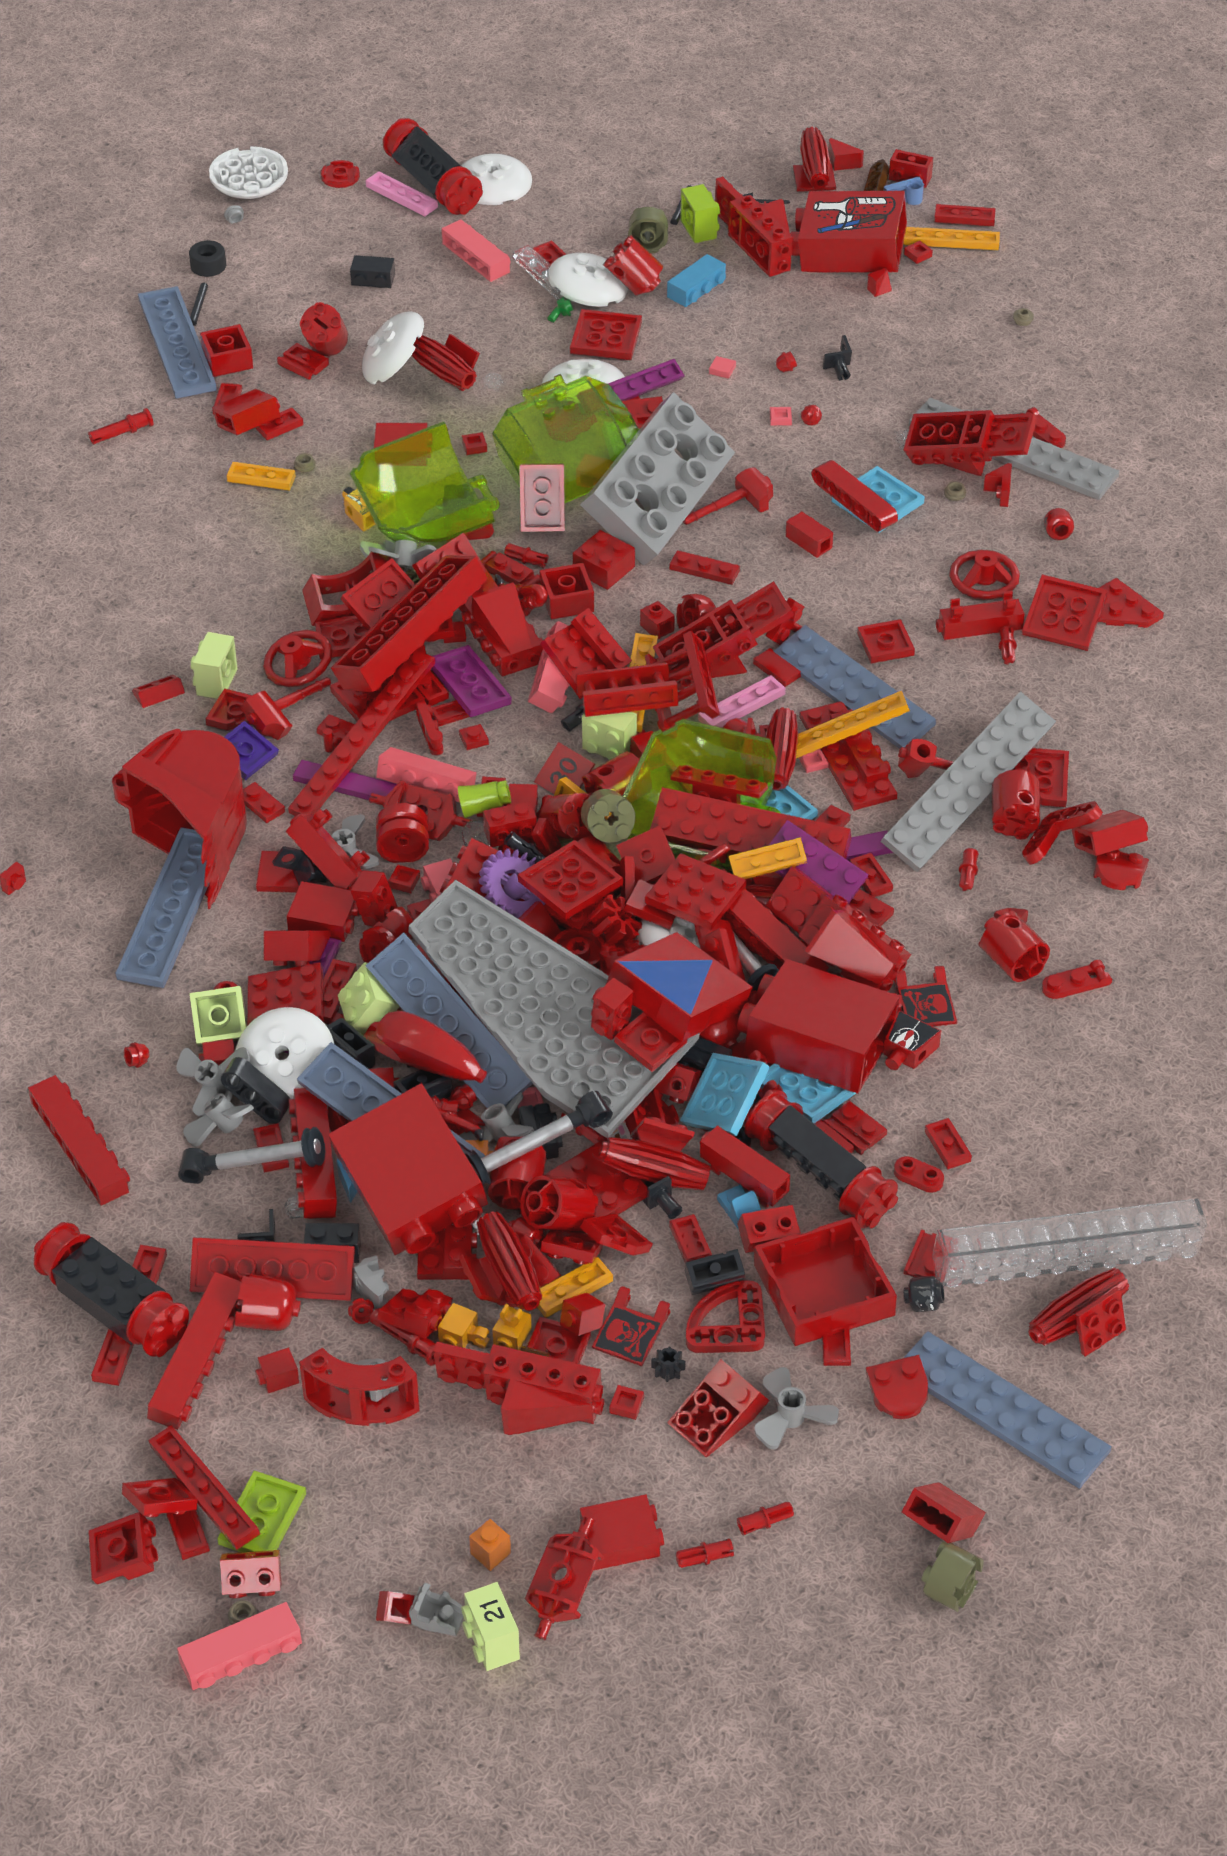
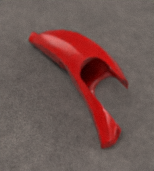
(423, 1046)

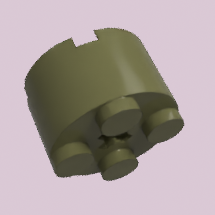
(649, 228)
(618, 825)
(952, 1576)

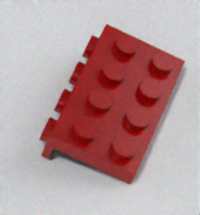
(470, 864)

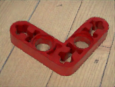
(1055, 823)

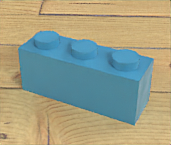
(696, 280)

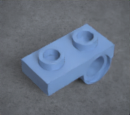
(912, 187)

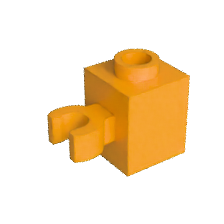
(460, 1327)
(512, 1328)

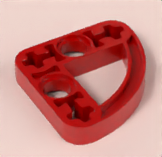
(745, 1327)

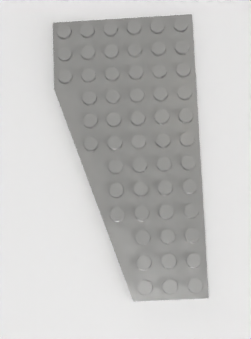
(535, 1002)

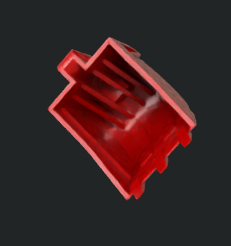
(191, 784)

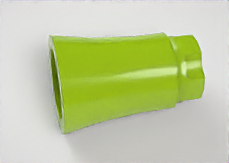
(483, 797)

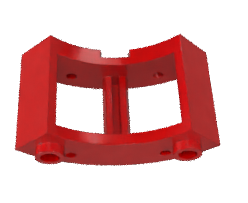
(320, 585)
(355, 1407)

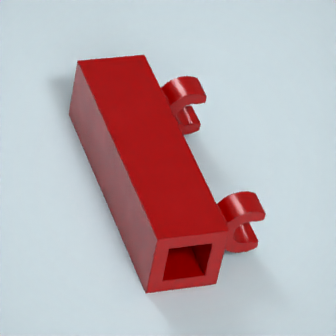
(980, 618)
(324, 851)
(744, 1166)

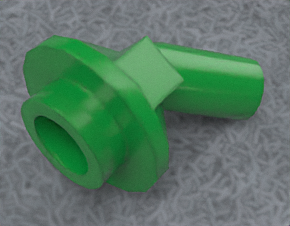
(564, 307)

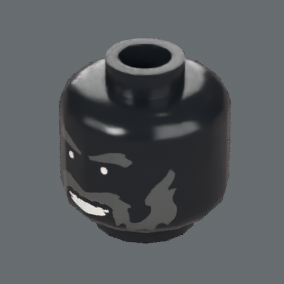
(924, 1294)

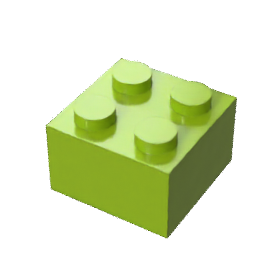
(699, 213)

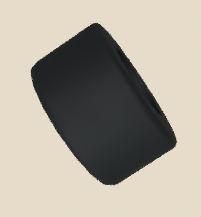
(207, 258)

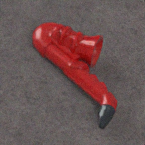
(533, 595)
(448, 1111)

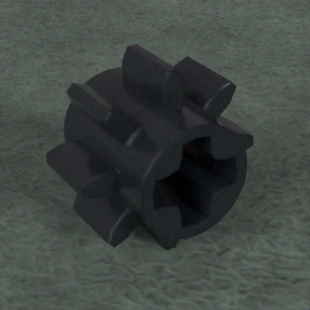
(668, 1364)

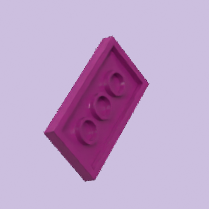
(470, 681)
(823, 864)

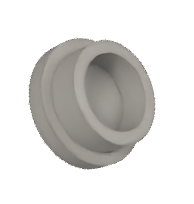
(234, 214)

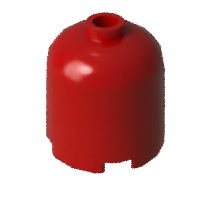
(266, 1303)

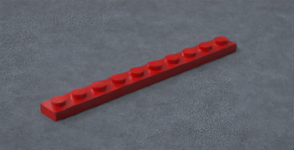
(362, 734)

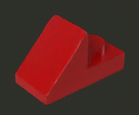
(999, 482)

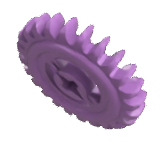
(495, 873)

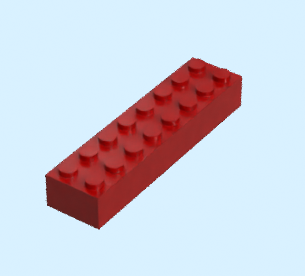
(409, 623)
(709, 822)

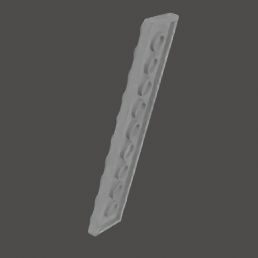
(1050, 462)
(967, 782)

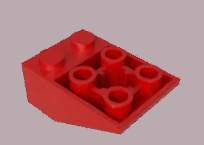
(717, 1409)

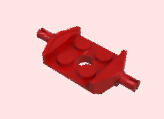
(440, 807)
(560, 1598)

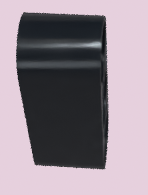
(255, 1089)

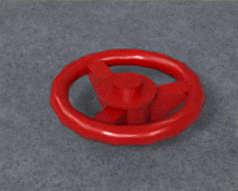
(985, 572)
(297, 656)

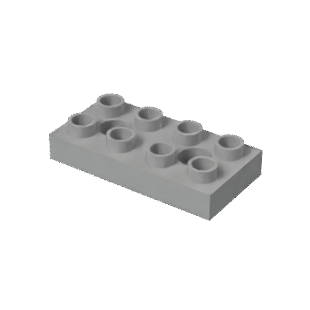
(658, 478)

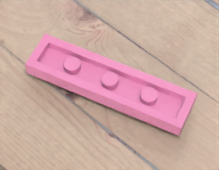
(401, 193)
(745, 701)

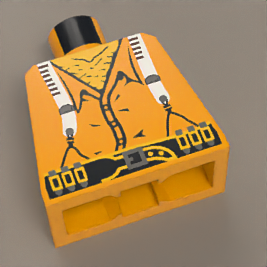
(356, 509)

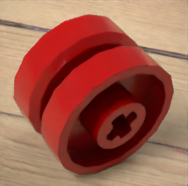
(402, 833)
(582, 944)

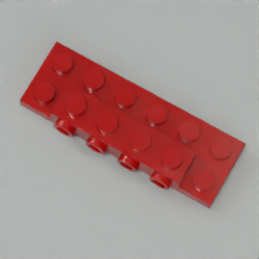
(854, 761)

